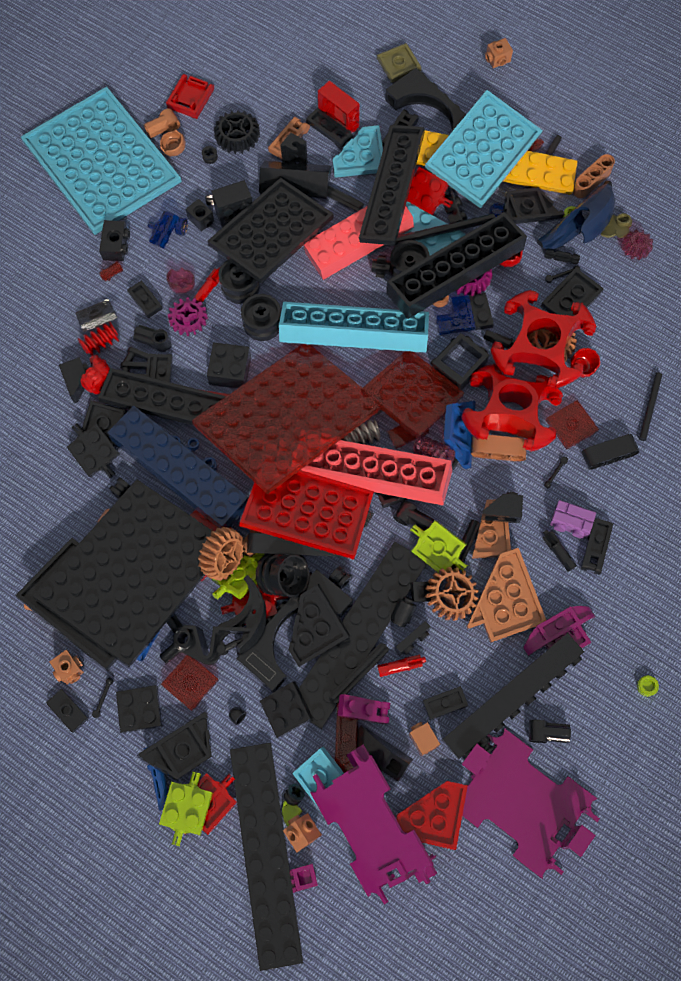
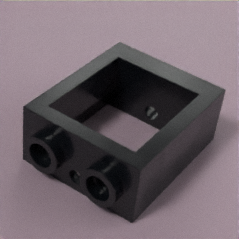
(467, 343)

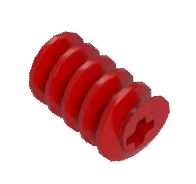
(99, 339)

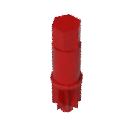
(211, 282)
(401, 665)

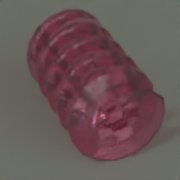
(432, 448)

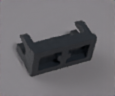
(294, 149)

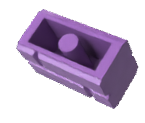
(572, 519)

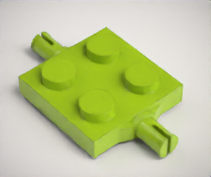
(438, 547)
(235, 583)
(185, 808)

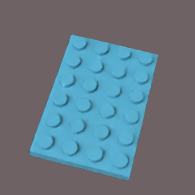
(483, 149)

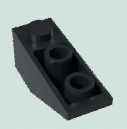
(386, 756)

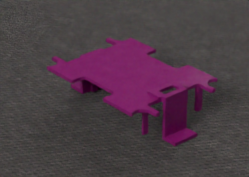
(526, 803)
(371, 828)

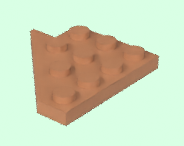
(508, 599)

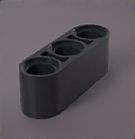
(610, 451)

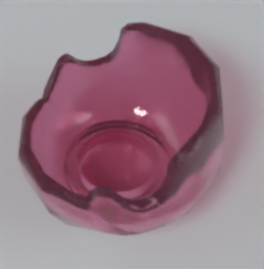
(180, 281)

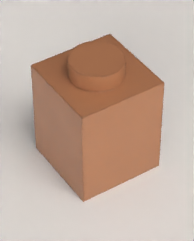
(423, 738)

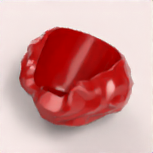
(95, 375)

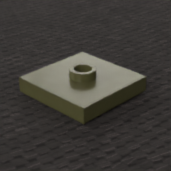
(398, 62)

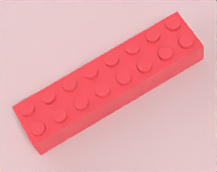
(385, 471)

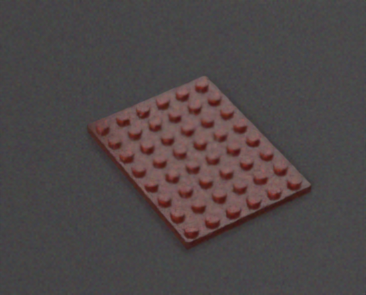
(286, 416)

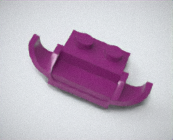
(556, 627)

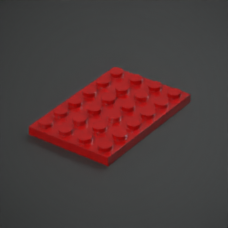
(311, 513)

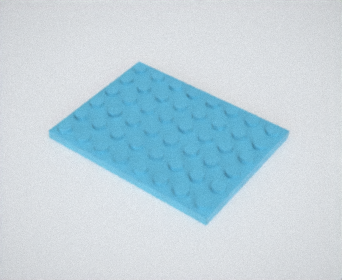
(101, 159)

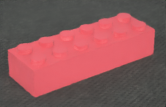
(341, 246)

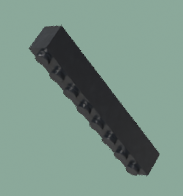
(513, 696)

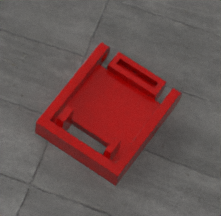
(191, 94)

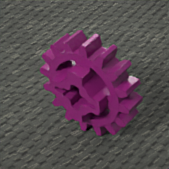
(189, 314)

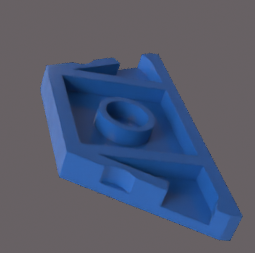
(456, 433)

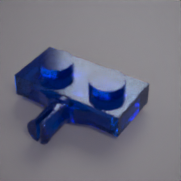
(162, 229)

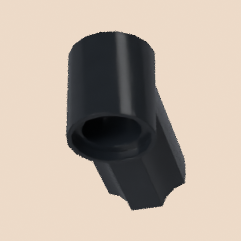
(152, 337)
(409, 515)
(542, 731)

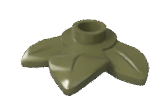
(618, 226)

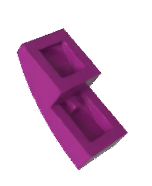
(303, 878)

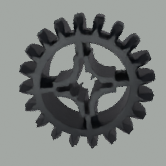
(236, 125)

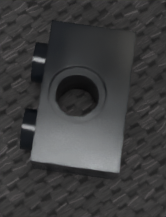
(114, 231)

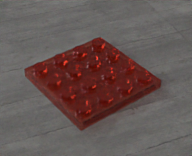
(412, 393)

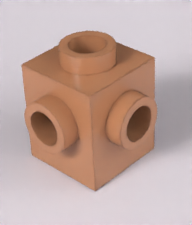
(498, 53)
(67, 667)
(301, 831)

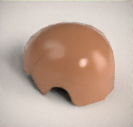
(172, 143)

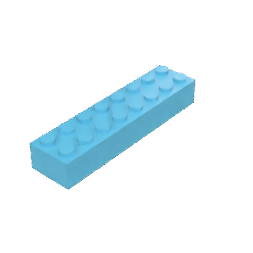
(353, 327)

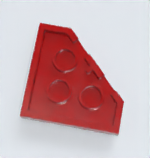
(436, 815)

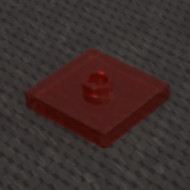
(572, 424)
(189, 682)

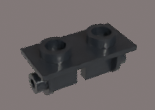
(458, 214)

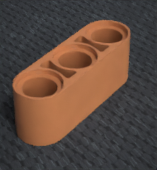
(593, 176)
(499, 448)

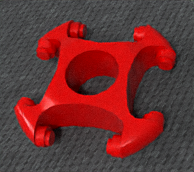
(535, 319)
(516, 422)

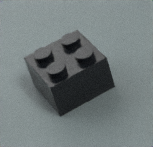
(230, 201)
(228, 365)

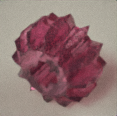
(637, 244)

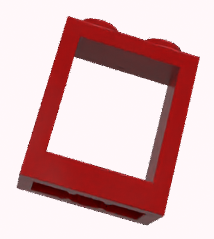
(339, 106)

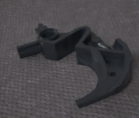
(196, 643)

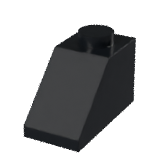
(72, 374)
(505, 509)

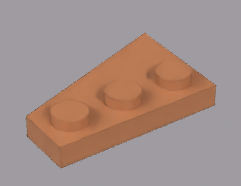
(492, 538)

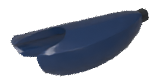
(601, 208)

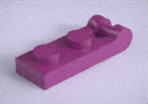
(363, 709)

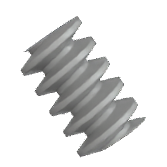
(364, 433)

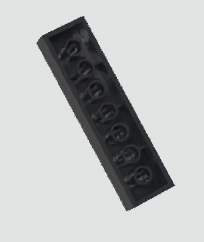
(455, 265)

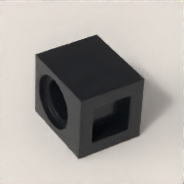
(199, 209)

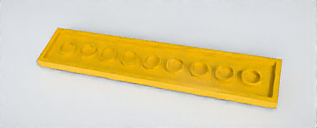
(532, 170)

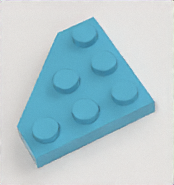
(360, 154)

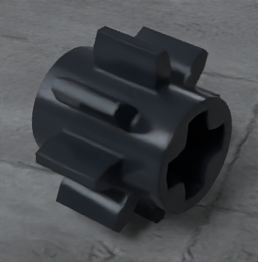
(381, 266)

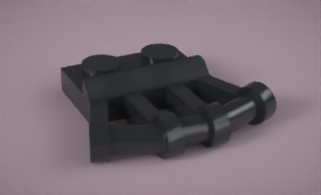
(157, 365)

